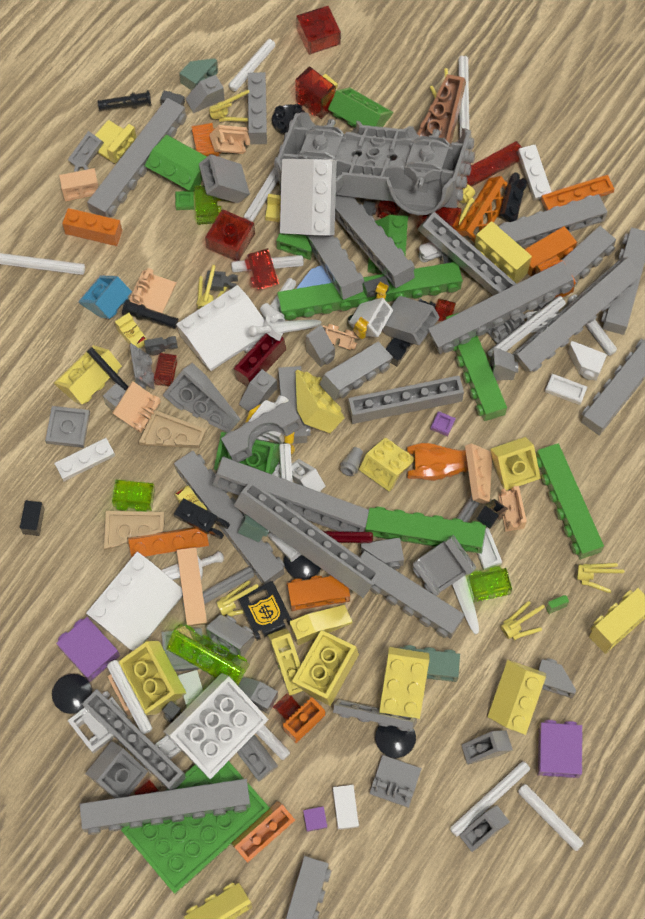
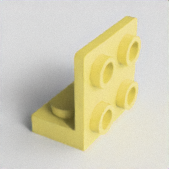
(115, 140)
(386, 463)

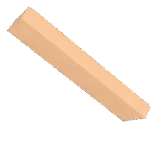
(191, 587)

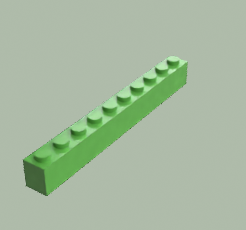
(326, 299)

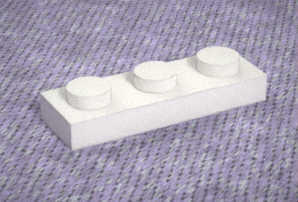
(534, 171)
(84, 459)

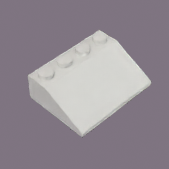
(308, 196)
(221, 328)
(135, 602)
(216, 725)

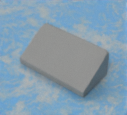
(257, 758)

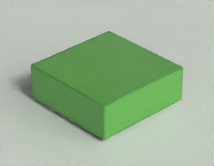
(184, 200)
(557, 604)

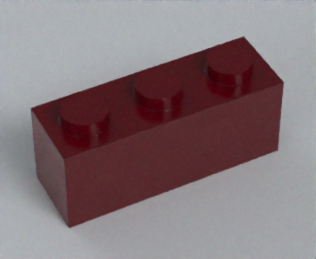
(260, 357)

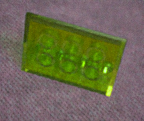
(205, 654)

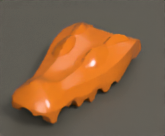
(436, 462)

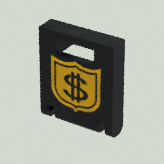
(265, 614)

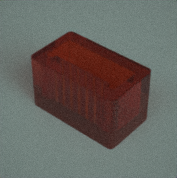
(165, 369)

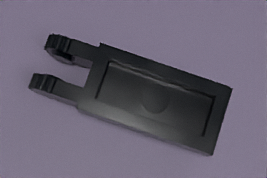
(513, 197)
(200, 518)

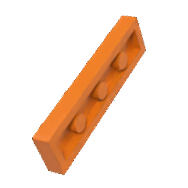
(600, 185)
(168, 542)

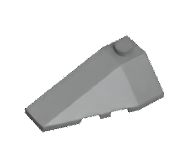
(200, 397)

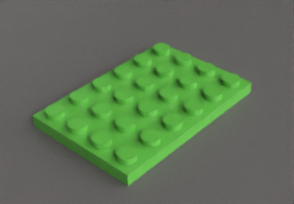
(186, 847)

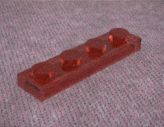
(494, 164)

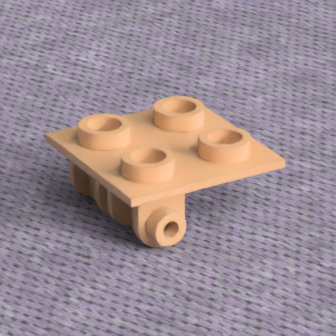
(152, 291)
(136, 407)

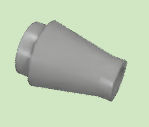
(351, 463)

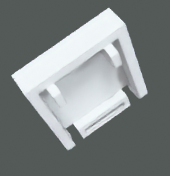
(101, 736)

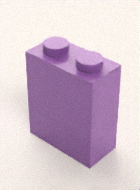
(87, 648)
(560, 749)

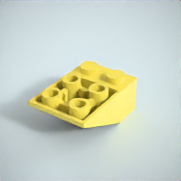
(315, 404)

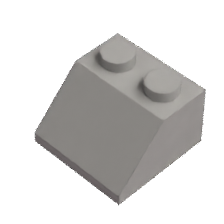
(227, 633)
(116, 771)

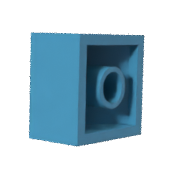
(105, 296)

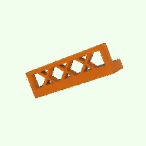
(483, 205)

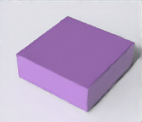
(443, 423)
(315, 819)

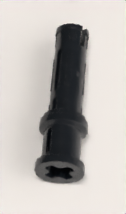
(103, 104)
(142, 312)

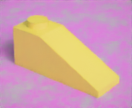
(309, 626)
(286, 658)

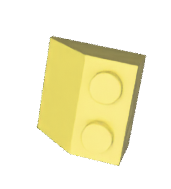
(515, 463)

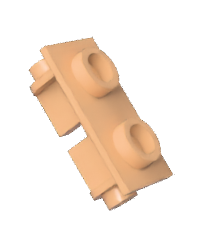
(346, 338)

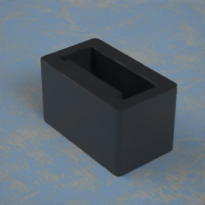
(492, 513)
(32, 518)

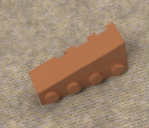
(445, 109)

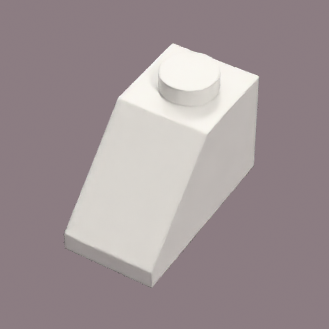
(586, 360)
(306, 476)

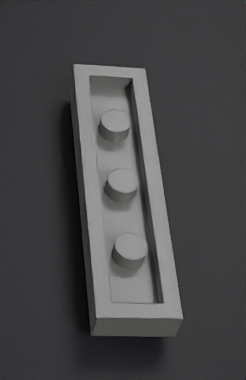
(369, 713)

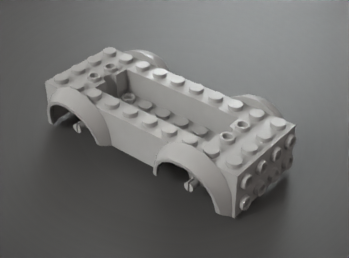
(385, 162)

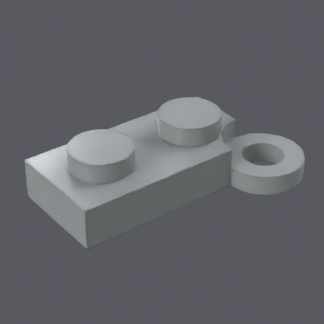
(85, 151)

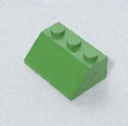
(356, 107)
(176, 162)
(396, 228)
(264, 455)

